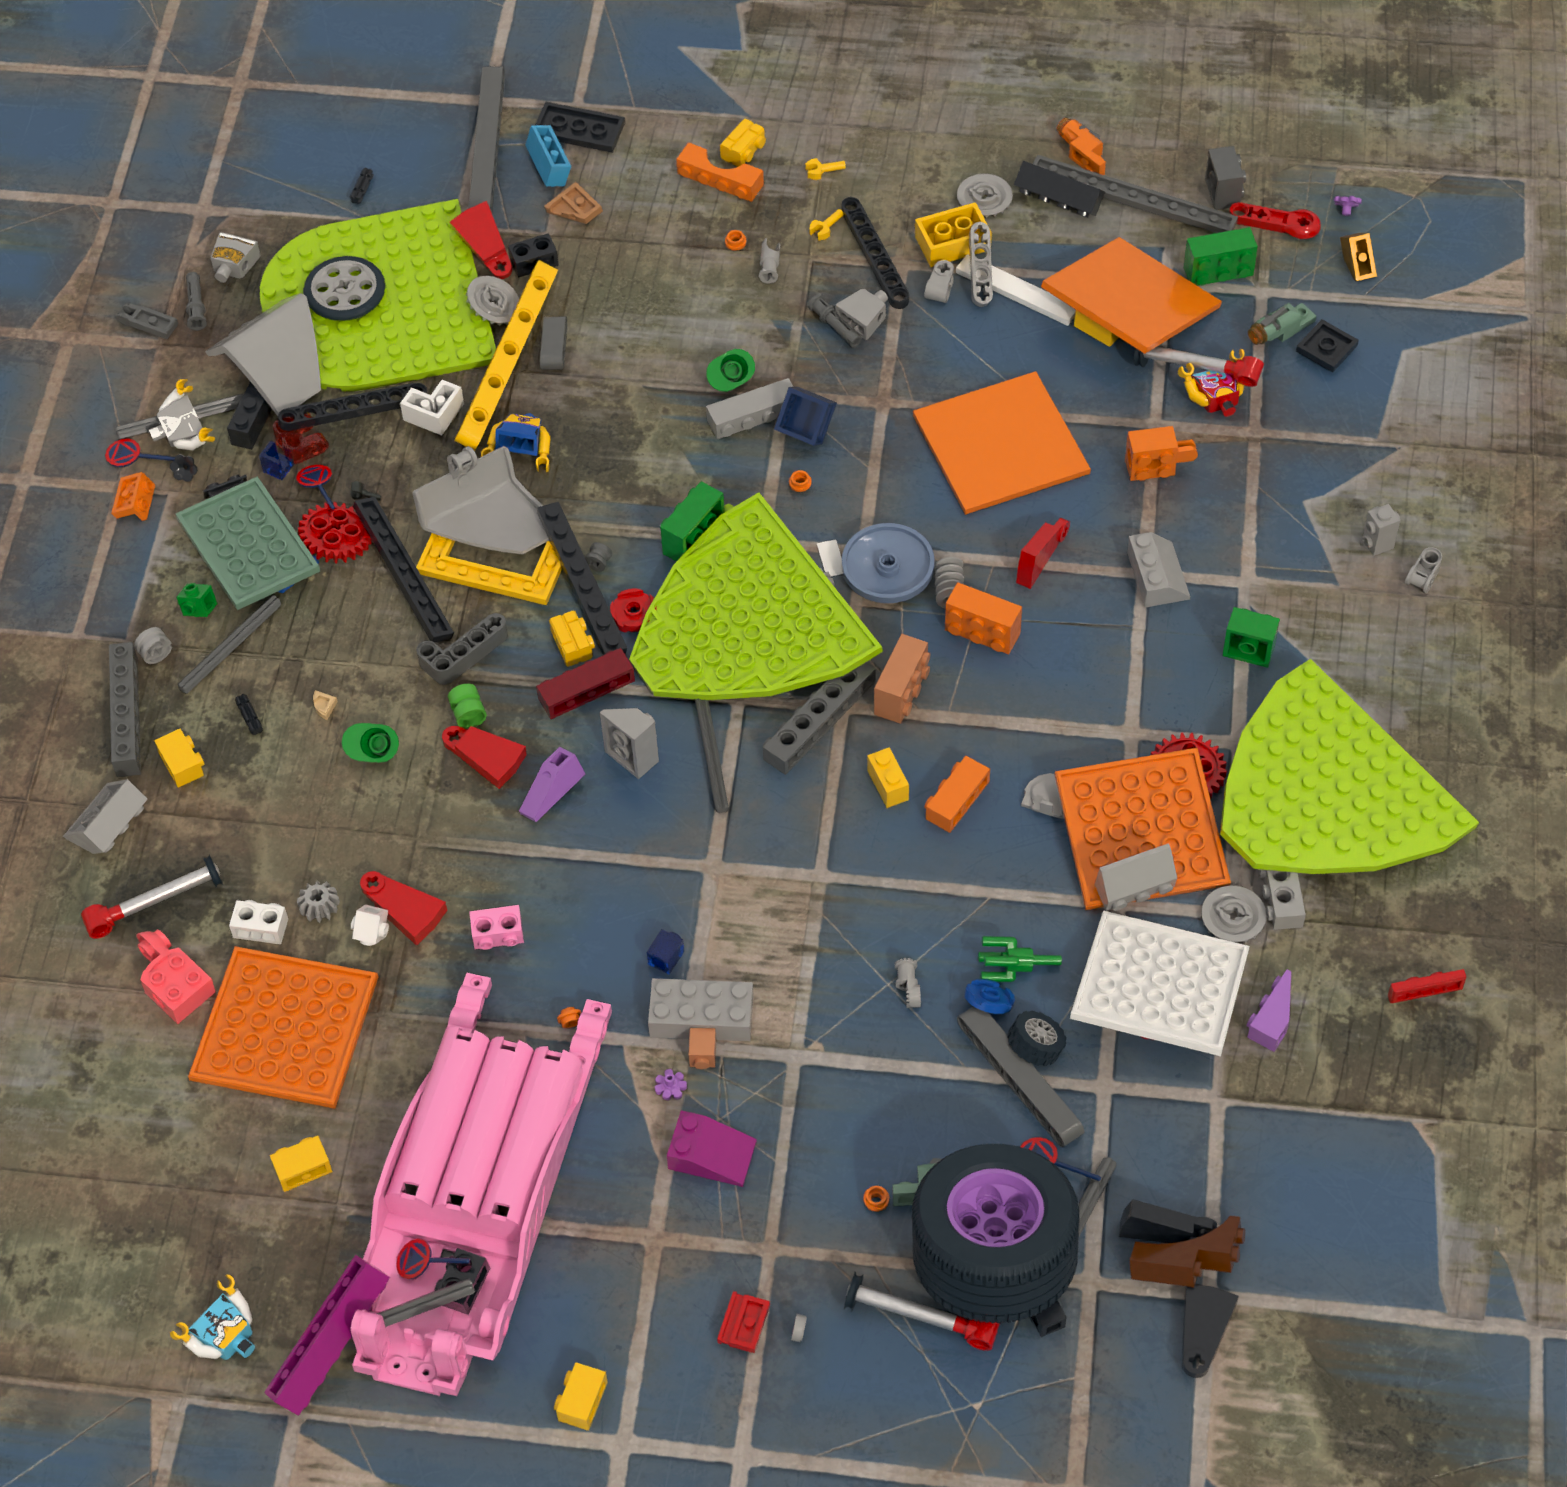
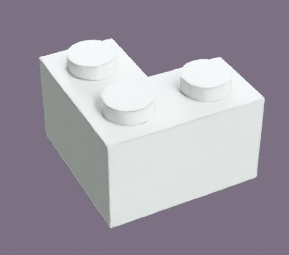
(434, 410)

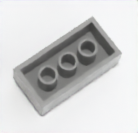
(689, 1004)

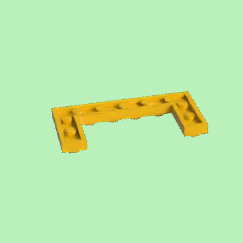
(537, 589)

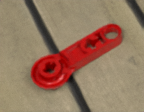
(1279, 220)

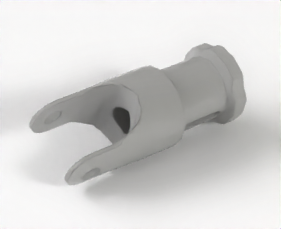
(769, 262)

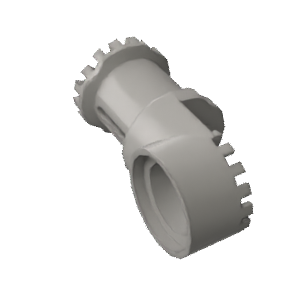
(907, 981)

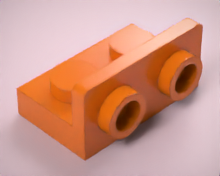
(133, 496)

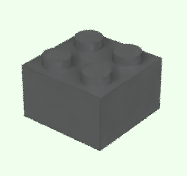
(1224, 177)

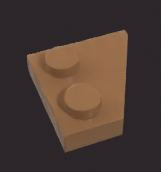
(574, 204)

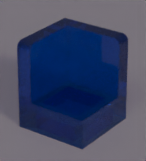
(274, 462)

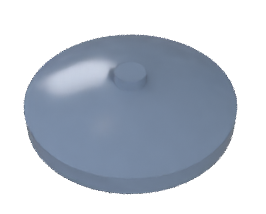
(888, 563)

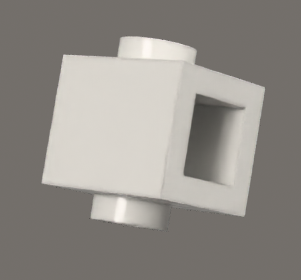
(370, 925)

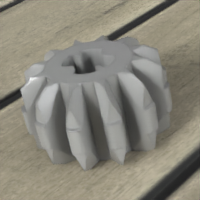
(318, 901)

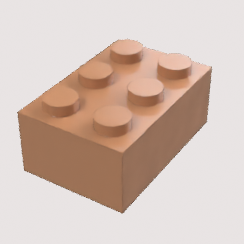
(901, 679)

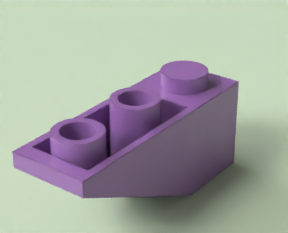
(552, 782)
(1272, 1020)

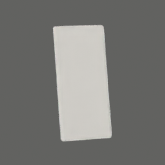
(830, 557)

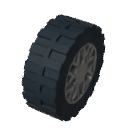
(1036, 1038)

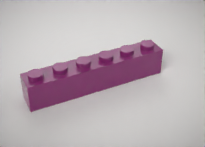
(326, 1336)

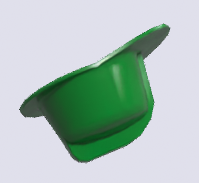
(730, 370)
(370, 742)

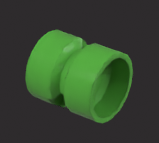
(467, 706)

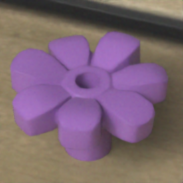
(1347, 203)
(670, 1085)

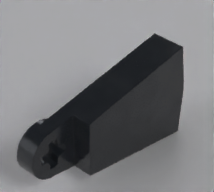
(1160, 1224)
(1205, 1323)

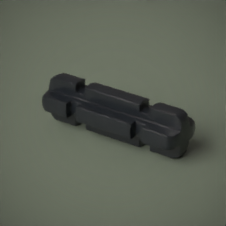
(361, 185)
(249, 714)

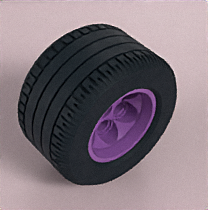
(995, 1233)

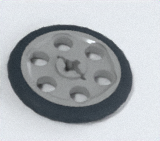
(344, 266)

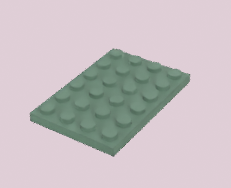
(247, 543)

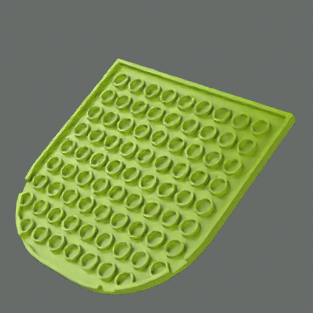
(423, 317)

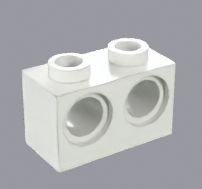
(257, 926)

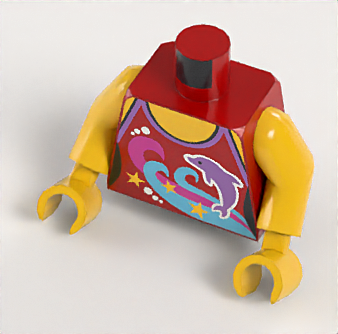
(1213, 389)

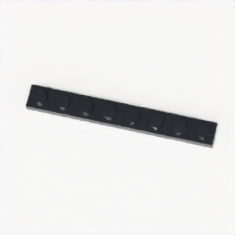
(403, 569)
(580, 578)

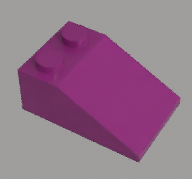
(710, 1149)

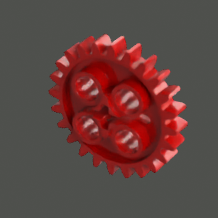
(334, 533)
(1210, 758)

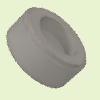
(799, 1326)

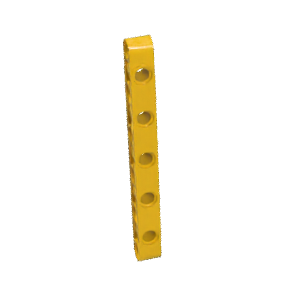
(502, 363)

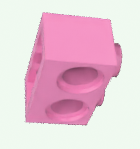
(496, 921)

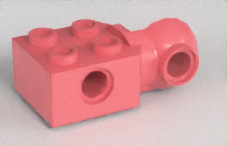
(172, 977)

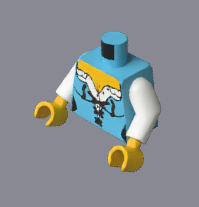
(221, 1327)

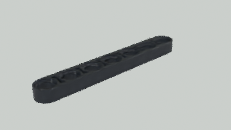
(875, 260)
(343, 411)

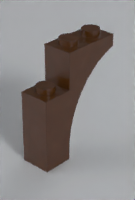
(1184, 1261)

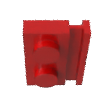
(743, 1322)

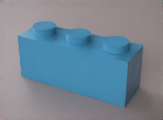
(548, 155)

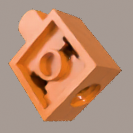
(1156, 452)

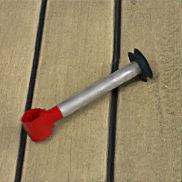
(1245, 370)
(100, 919)
(977, 1333)

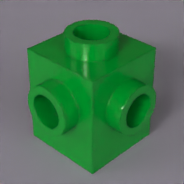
(196, 600)

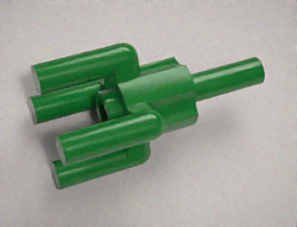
(1013, 959)

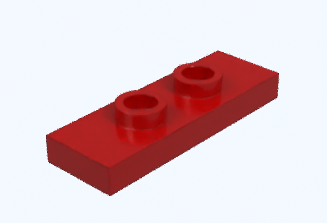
(1426, 986)

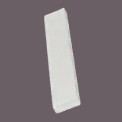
(1022, 292)

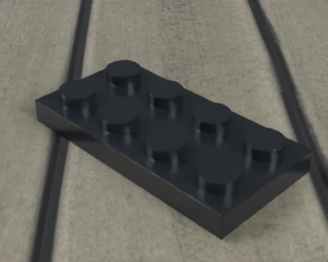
(582, 126)

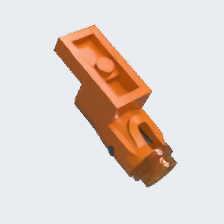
(1084, 145)

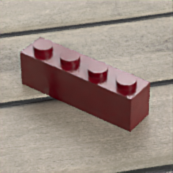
(585, 683)

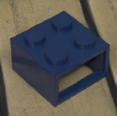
(805, 415)

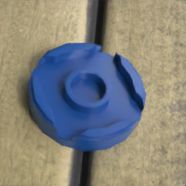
(989, 997)

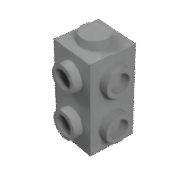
(1381, 529)

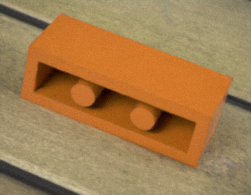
(957, 793)

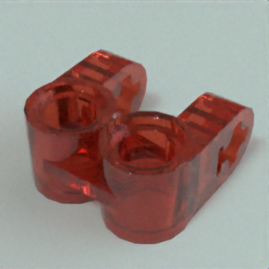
(297, 446)

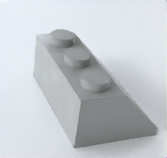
(1156, 569)
(630, 739)
(106, 817)
(1136, 878)

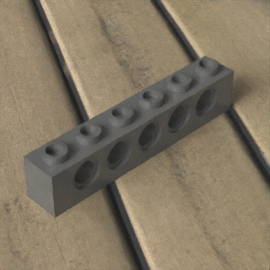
(124, 709)
(784, 756)

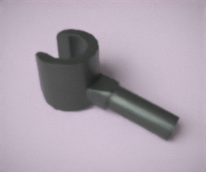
(357, 491)

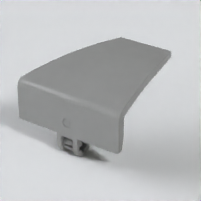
(277, 353)
(481, 504)

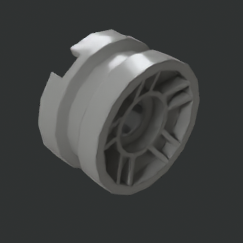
(153, 645)

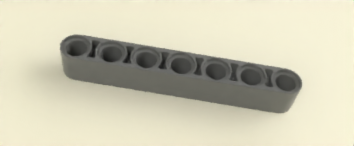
(1021, 1076)

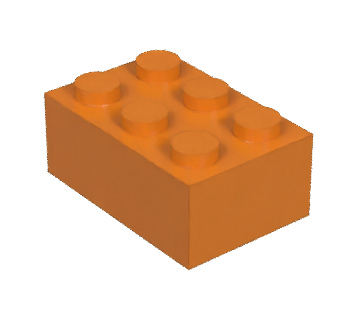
(983, 618)

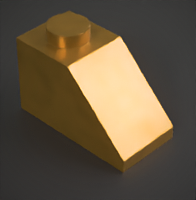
(1358, 255)

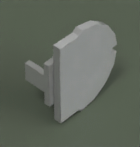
(1043, 796)

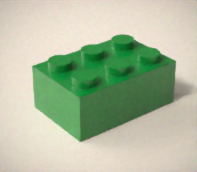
(1220, 256)
(690, 519)

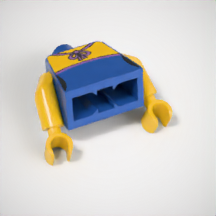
(521, 435)

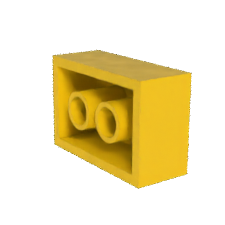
(947, 233)

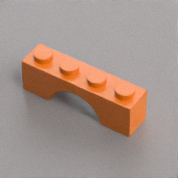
(740, 181)

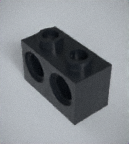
(527, 253)
(453, 1274)

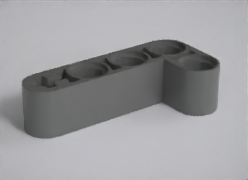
(488, 634)

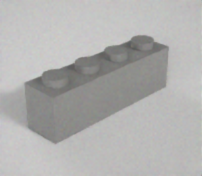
(747, 409)

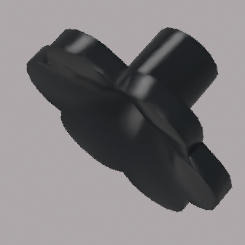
(183, 468)

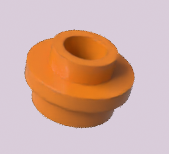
(735, 240)
(800, 476)
(569, 1017)
(876, 1191)

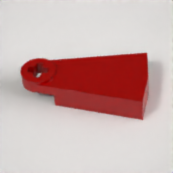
(482, 236)
(1039, 550)
(486, 753)
(408, 908)

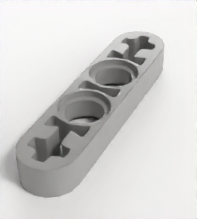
(980, 264)

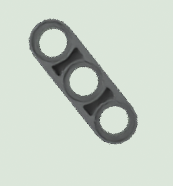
(553, 343)

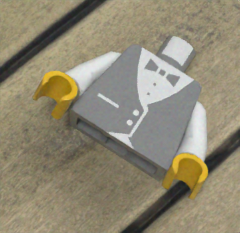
(180, 421)

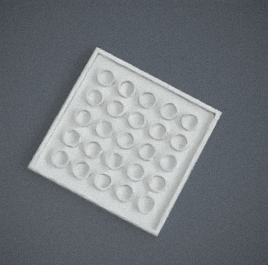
(1160, 983)

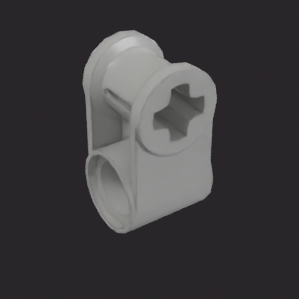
(940, 282)
(1424, 572)

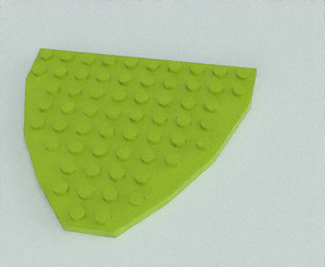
(747, 616)
(1330, 787)

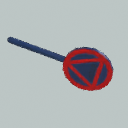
(127, 451)
(316, 476)
(1049, 1151)
(415, 1259)

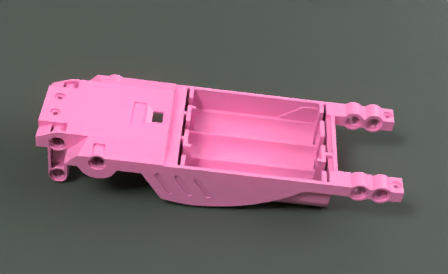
(480, 1128)

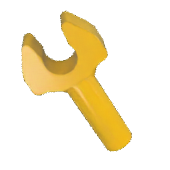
(821, 168)
(824, 226)

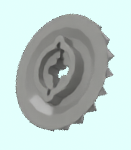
(978, 185)
(497, 290)
(1229, 899)

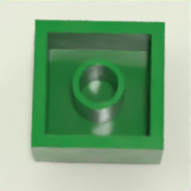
(1251, 637)

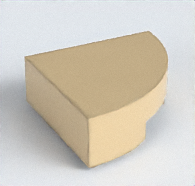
(324, 704)

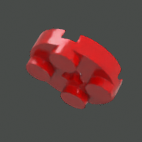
(622, 605)

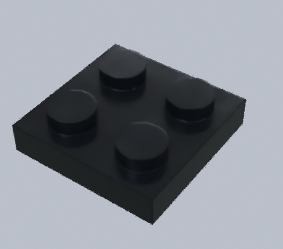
(1327, 345)

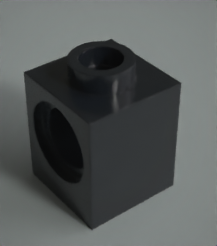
(1050, 1319)

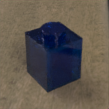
(665, 951)

